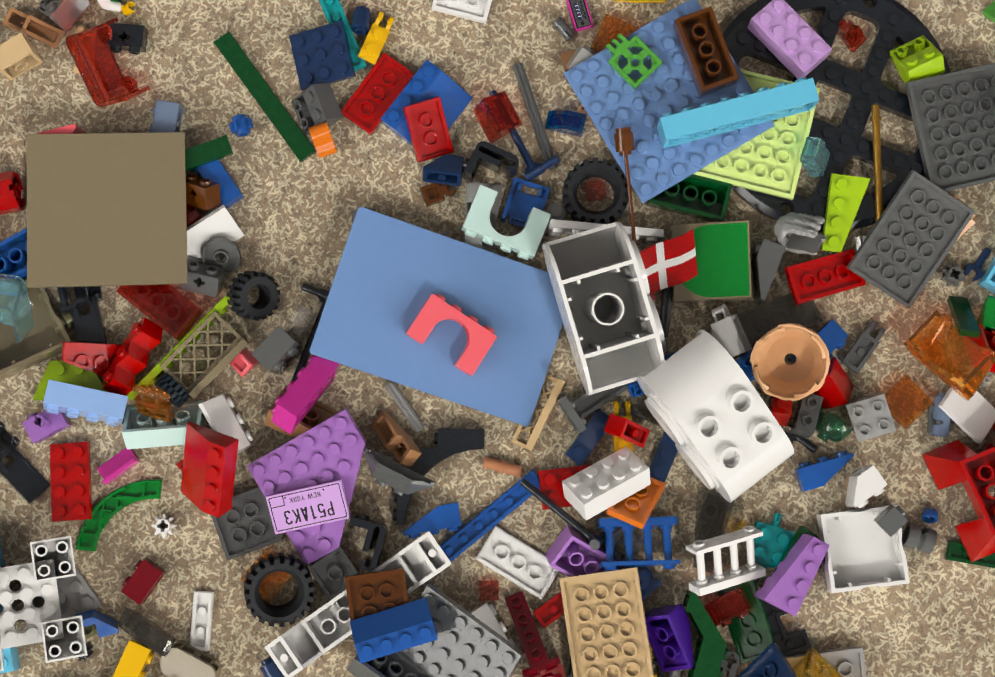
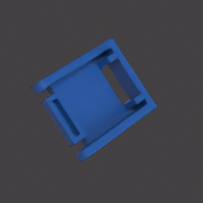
(520, 204)

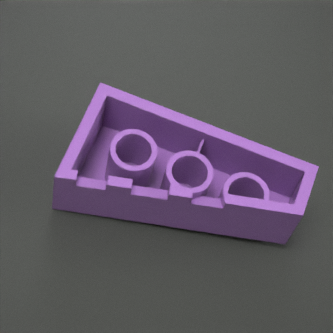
(794, 575)

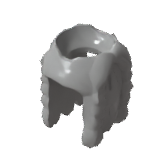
(799, 233)

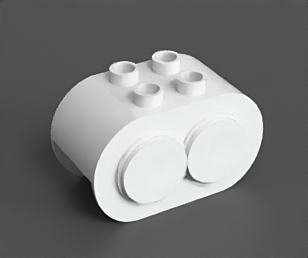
(605, 306)
(715, 417)

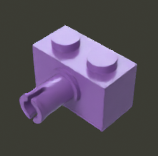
(45, 425)

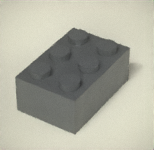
(277, 350)

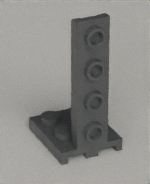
(584, 405)

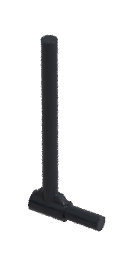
(322, 295)
(595, 540)

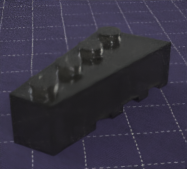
(711, 520)

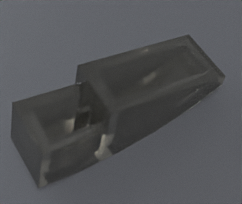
(146, 631)

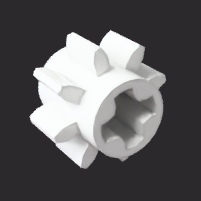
(167, 521)

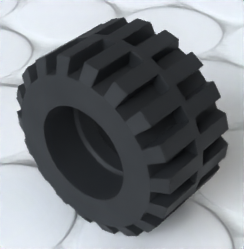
(267, 295)

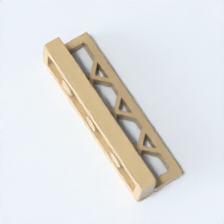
(554, 394)

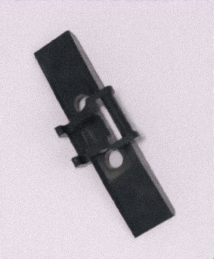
(90, 326)
(21, 473)

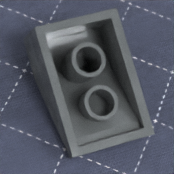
(764, 266)

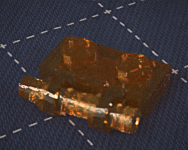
(153, 407)

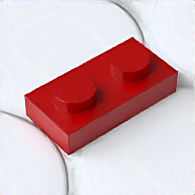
(550, 610)

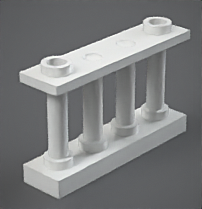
(735, 575)

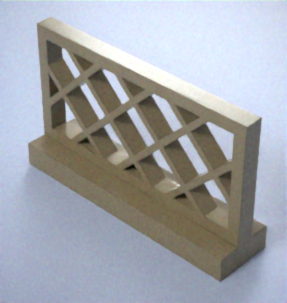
(216, 366)

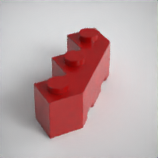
(132, 357)

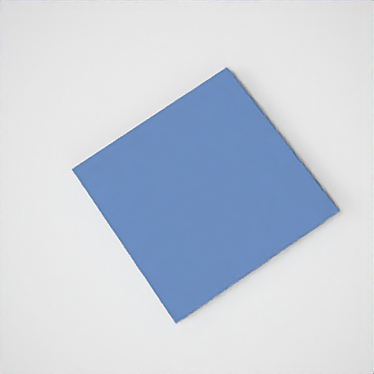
(670, 88)

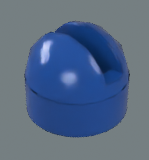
(932, 513)

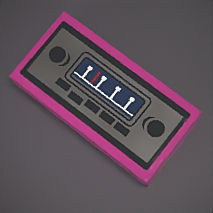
(580, 15)

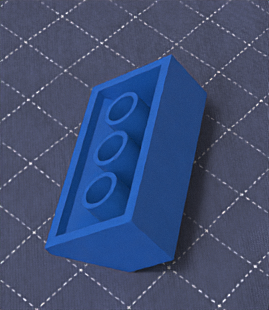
(393, 630)

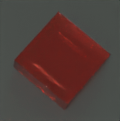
(595, 190)
(489, 590)

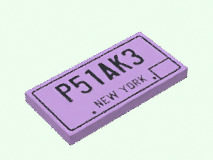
(308, 506)

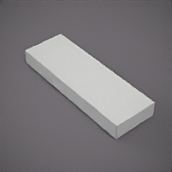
(202, 620)

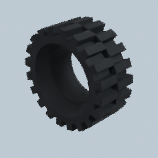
(597, 169)
(278, 613)

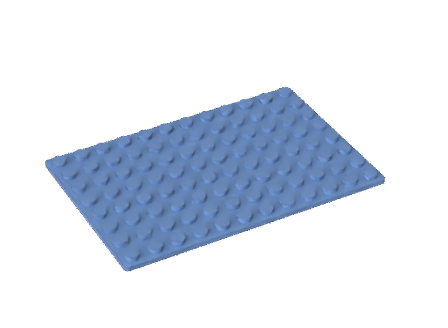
(385, 282)

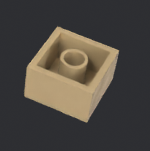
(18, 56)

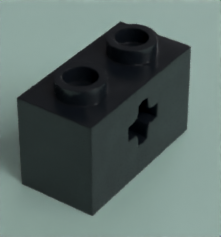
(136, 42)

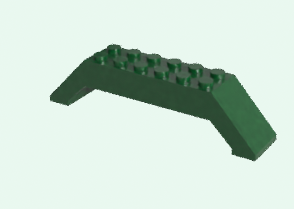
(710, 645)

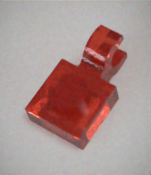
(853, 35)

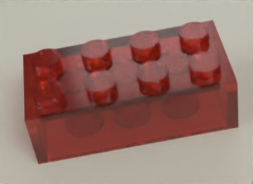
(163, 306)

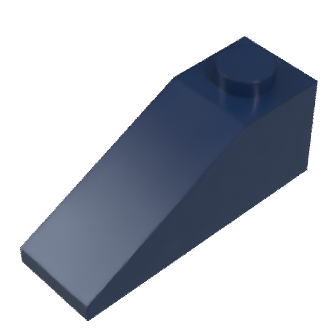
(588, 439)

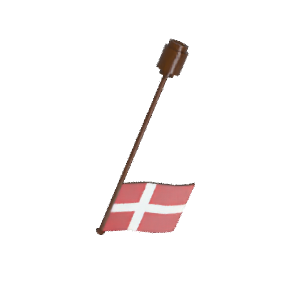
(667, 261)

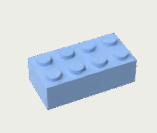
(84, 402)

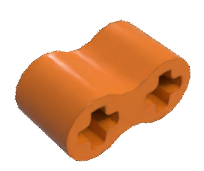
(322, 140)

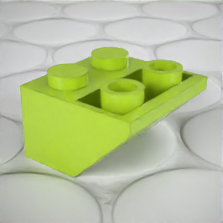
(917, 60)

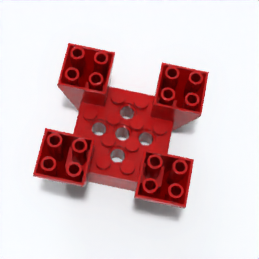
(976, 471)

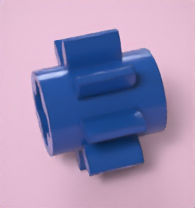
(241, 125)

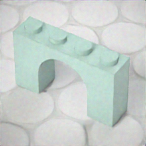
(478, 224)

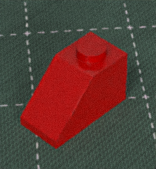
(626, 430)

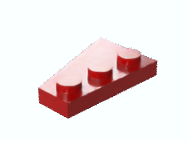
(90, 355)

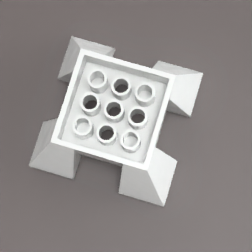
(60, 635)

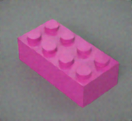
(303, 393)

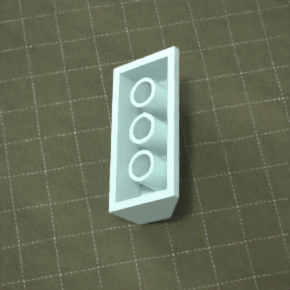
(148, 432)

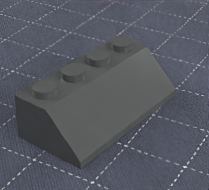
(387, 666)

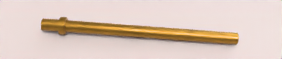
(875, 119)

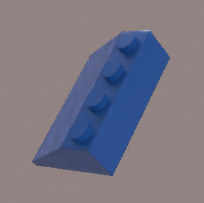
(426, 84)

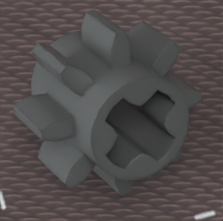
(946, 275)

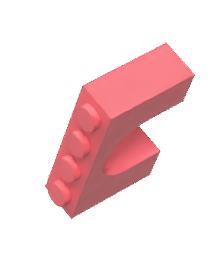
(478, 337)

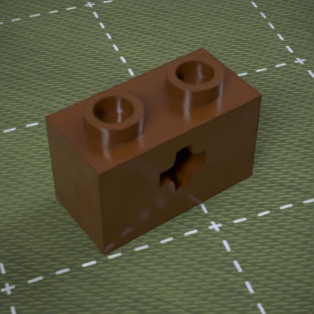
(202, 192)

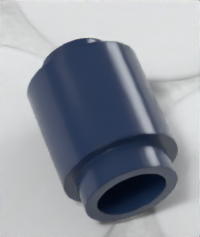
(361, 20)
(269, 668)

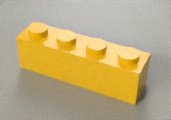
(134, 660)

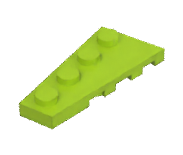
(842, 206)

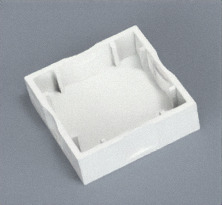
(861, 551)

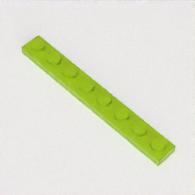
(152, 376)

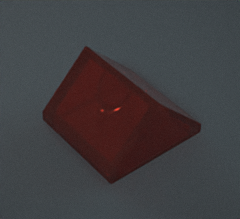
(497, 116)

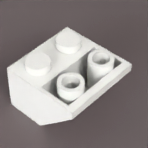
(863, 485)

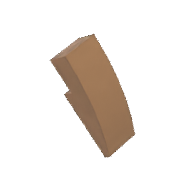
(32, 28)
(396, 439)

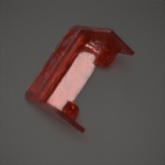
(99, 66)

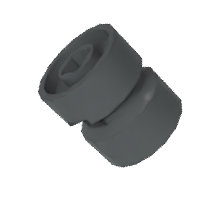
(915, 537)

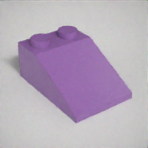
(573, 554)

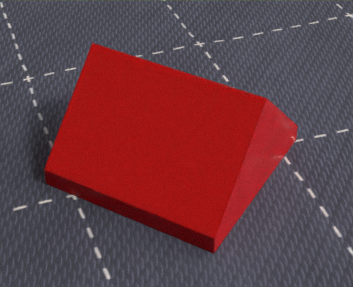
(836, 388)

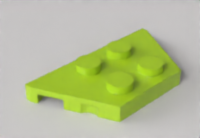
(67, 373)

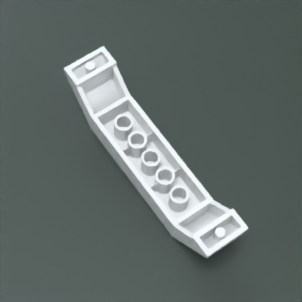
(332, 621)

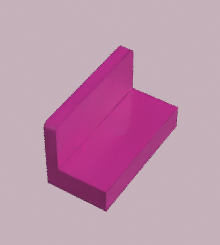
(118, 465)

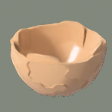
(784, 379)

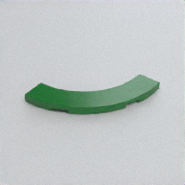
(110, 505)

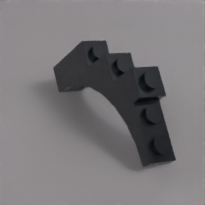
(449, 443)

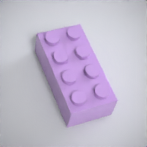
(789, 38)

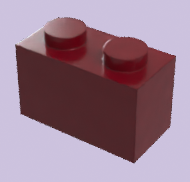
(143, 581)

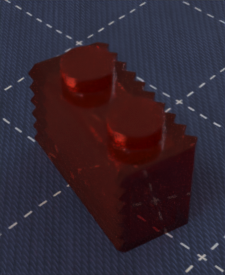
(728, 606)

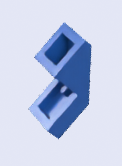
(104, 624)

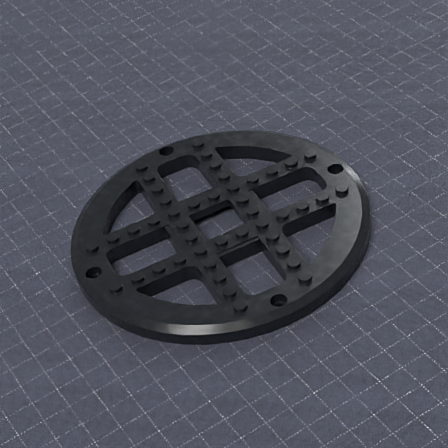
(866, 87)

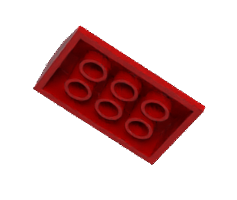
(209, 469)

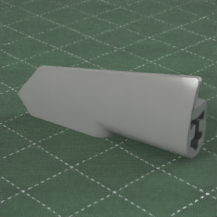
(471, 189)

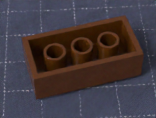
(705, 51)

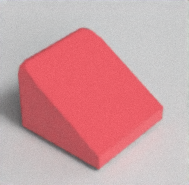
(244, 362)

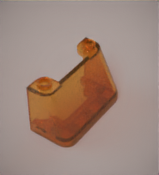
(950, 356)

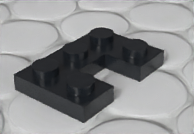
(790, 642)

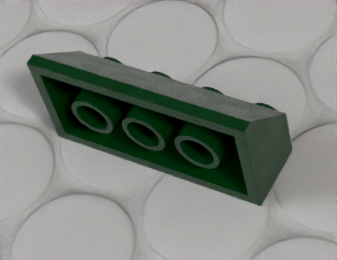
(696, 198)

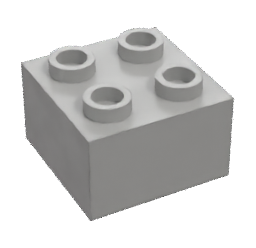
(870, 416)

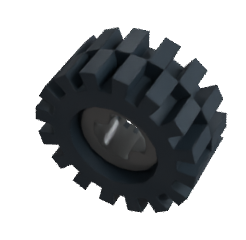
(170, 386)

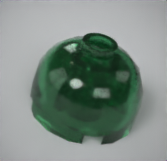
(831, 427)

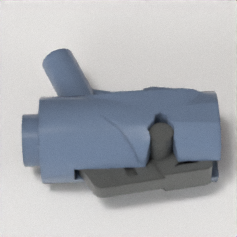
(938, 421)

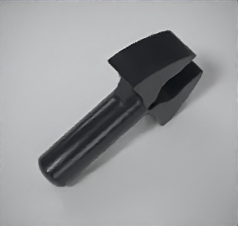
(802, 440)

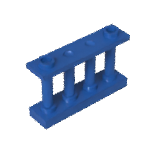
(664, 523)

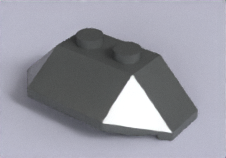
(395, 475)

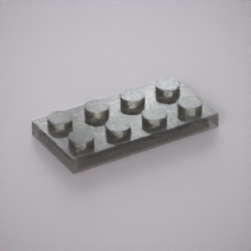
(782, 310)

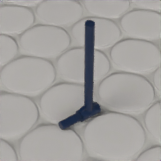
(533, 169)

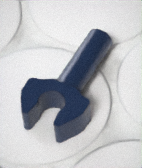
(977, 265)

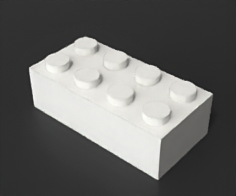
(606, 483)

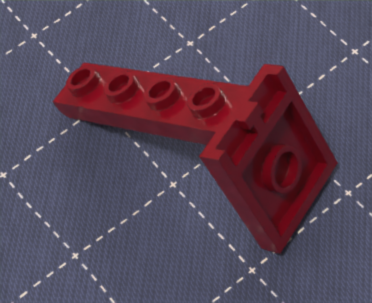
(531, 641)

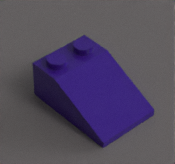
(670, 637)

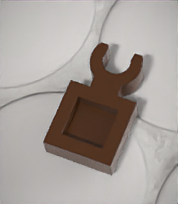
(435, 193)

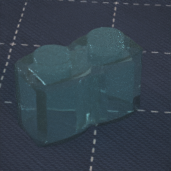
(815, 156)

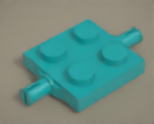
(772, 544)

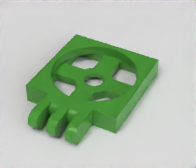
(622, 49)

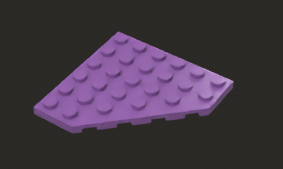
(315, 457)

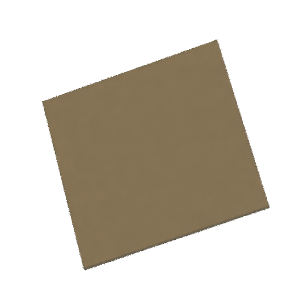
(106, 209)

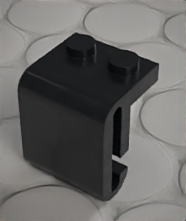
(490, 158)
(363, 521)

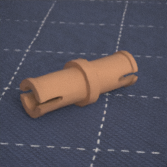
(502, 466)

